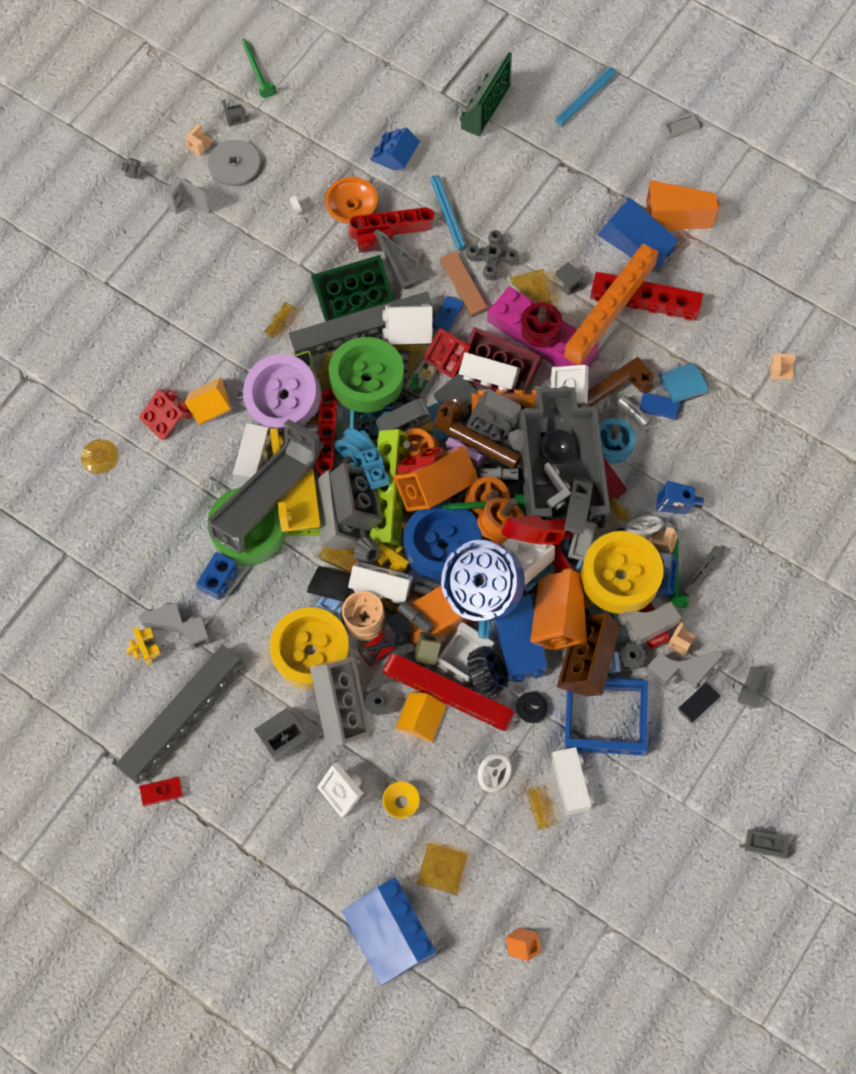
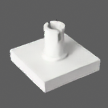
(572, 376)
(340, 789)

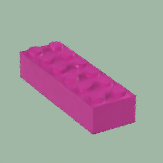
(507, 315)

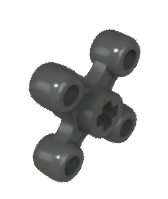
(492, 255)

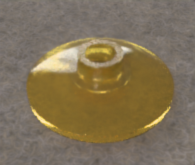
(103, 462)

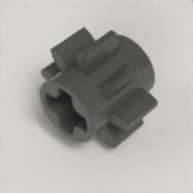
(132, 168)

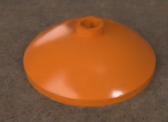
(348, 193)

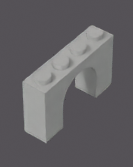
(648, 625)

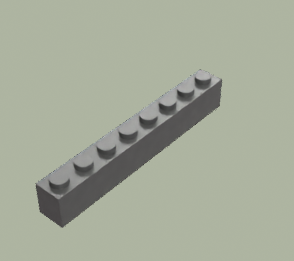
(338, 331)
(179, 714)

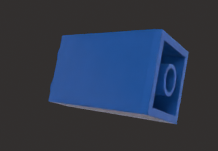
(633, 227)
(513, 634)

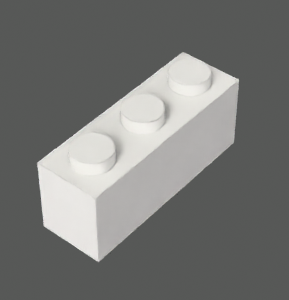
(489, 372)
(252, 452)
(380, 582)
(572, 781)

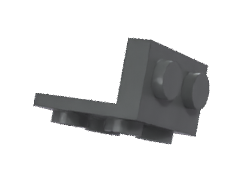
(459, 389)

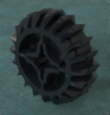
(487, 672)

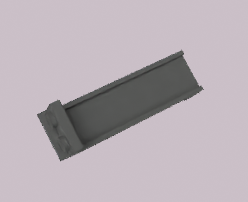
(266, 487)

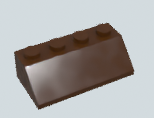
(588, 663)

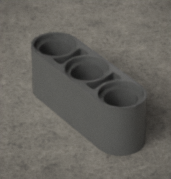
(405, 417)

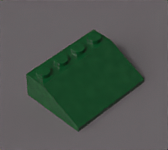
(487, 97)
(352, 288)

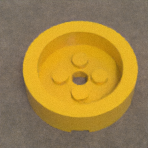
(625, 553)
(296, 633)

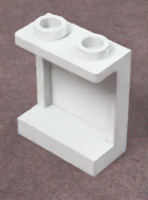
(408, 324)
(454, 657)

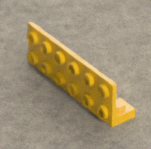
(299, 506)

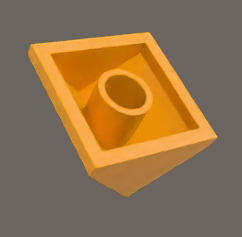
(208, 401)
(421, 716)

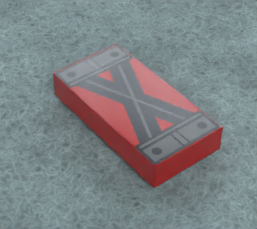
(376, 650)

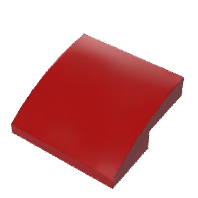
(446, 352)
(419, 461)

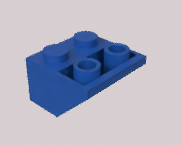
(395, 149)

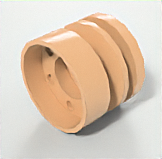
(357, 609)

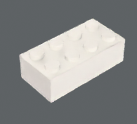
(532, 557)

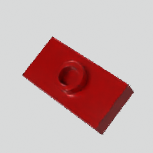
(161, 791)

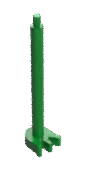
(265, 90)
(481, 504)
(678, 602)

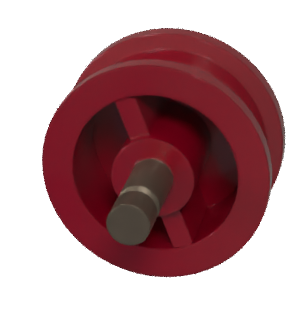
(541, 324)

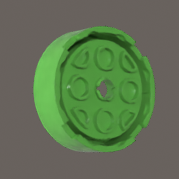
(358, 359)
(259, 543)

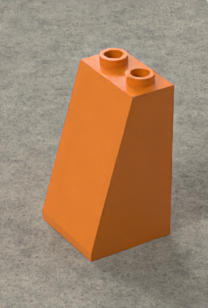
(681, 206)
(437, 481)
(559, 611)
(438, 612)

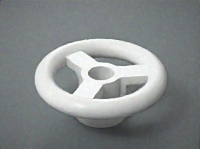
(644, 529)
(492, 771)

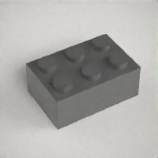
(354, 499)

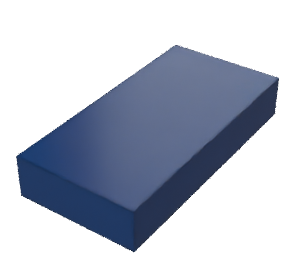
(659, 406)

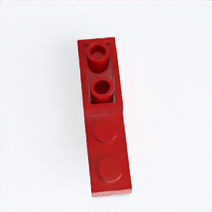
(535, 530)

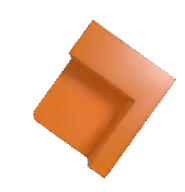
(523, 944)

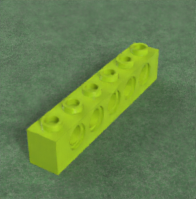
(392, 515)

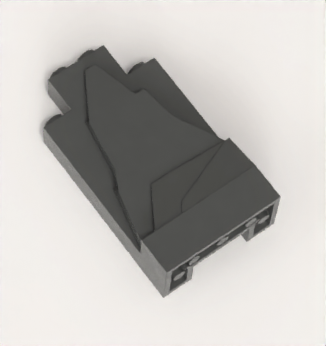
(559, 410)

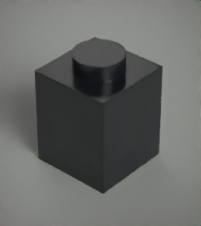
(397, 629)

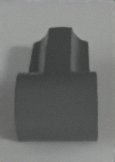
(751, 690)

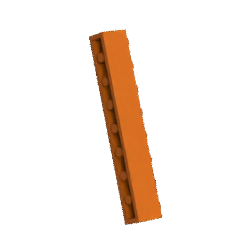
(610, 304)

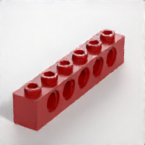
(655, 292)

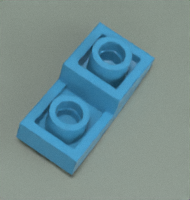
(374, 468)

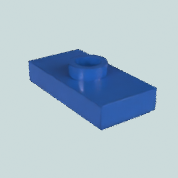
(447, 314)

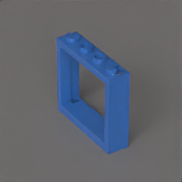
(612, 747)

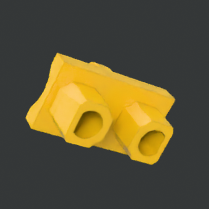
(393, 557)
(148, 652)

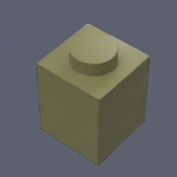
(427, 648)

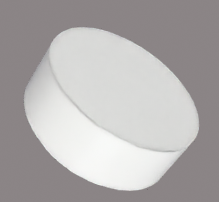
(295, 204)

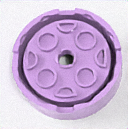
(272, 377)

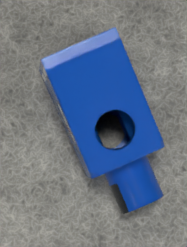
(677, 498)

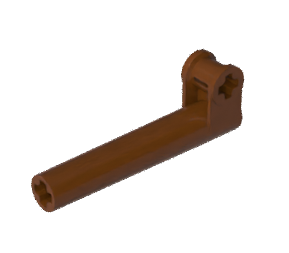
(633, 371)
(447, 422)

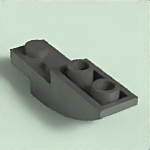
(578, 505)

